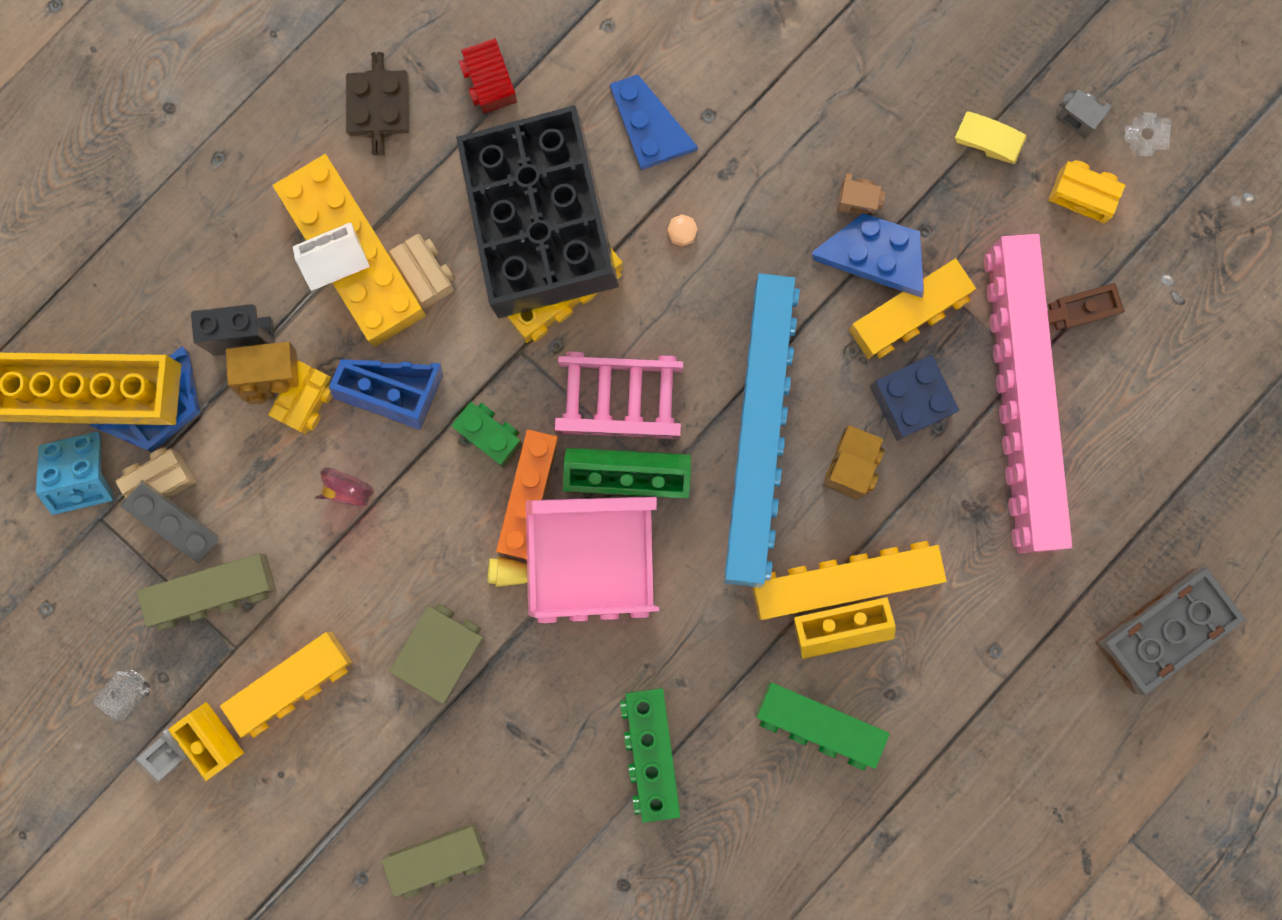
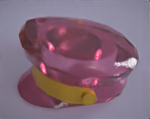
(344, 488)

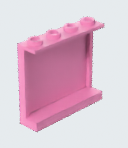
(589, 558)

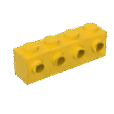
(534, 322)

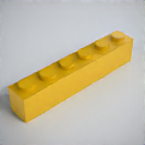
(851, 581)

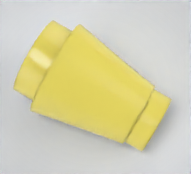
(506, 572)

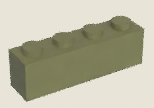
(205, 591)

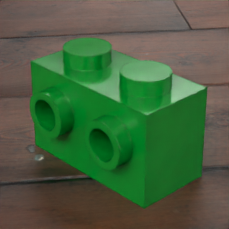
(486, 434)

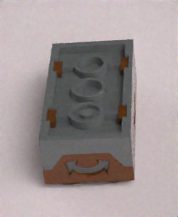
(1170, 631)

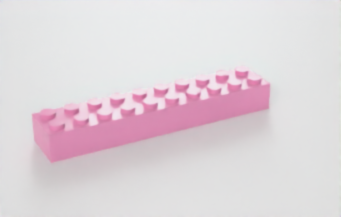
(1027, 395)

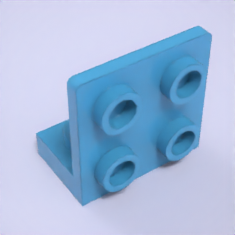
(71, 474)

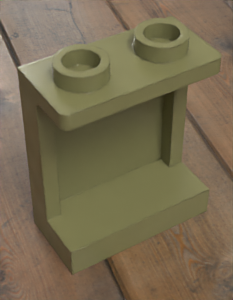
(437, 652)

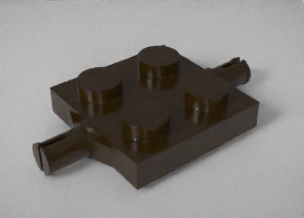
(377, 103)

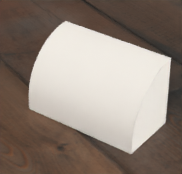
(330, 256)

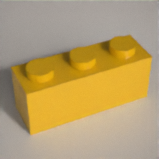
(844, 628)

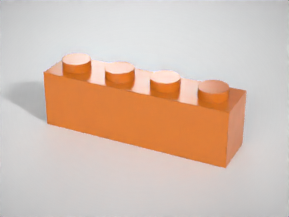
(529, 484)

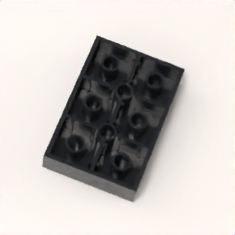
(536, 212)

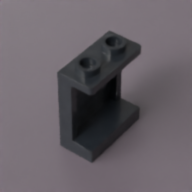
(230, 328)

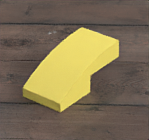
(991, 136)

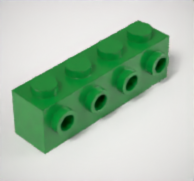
(627, 472)
(821, 725)
(652, 755)

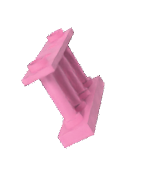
(603, 424)

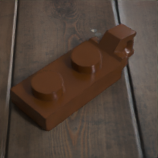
(1085, 307)

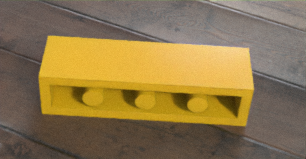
(906, 312)
(286, 684)

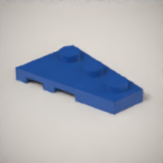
(649, 125)

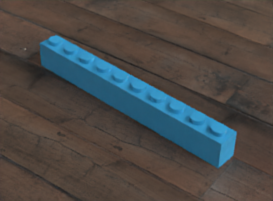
(760, 431)

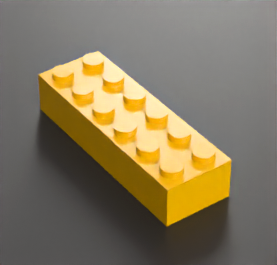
(374, 295)
(89, 388)

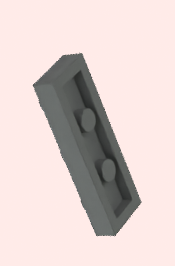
(170, 521)

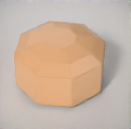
(682, 230)

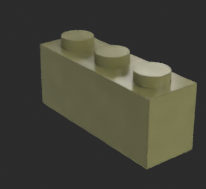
(435, 861)

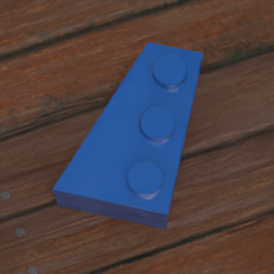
(388, 389)

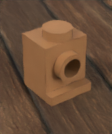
(860, 196)

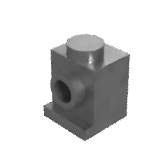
(1082, 112)

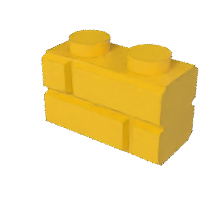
(1087, 191)
(301, 404)
(206, 741)

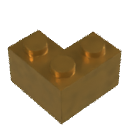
(262, 370)
(855, 463)

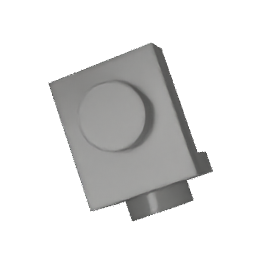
(162, 757)

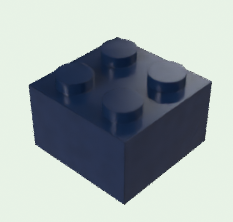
(914, 397)

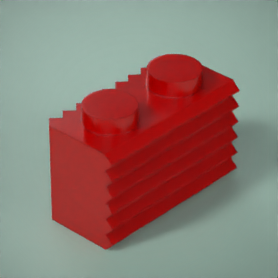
(488, 75)

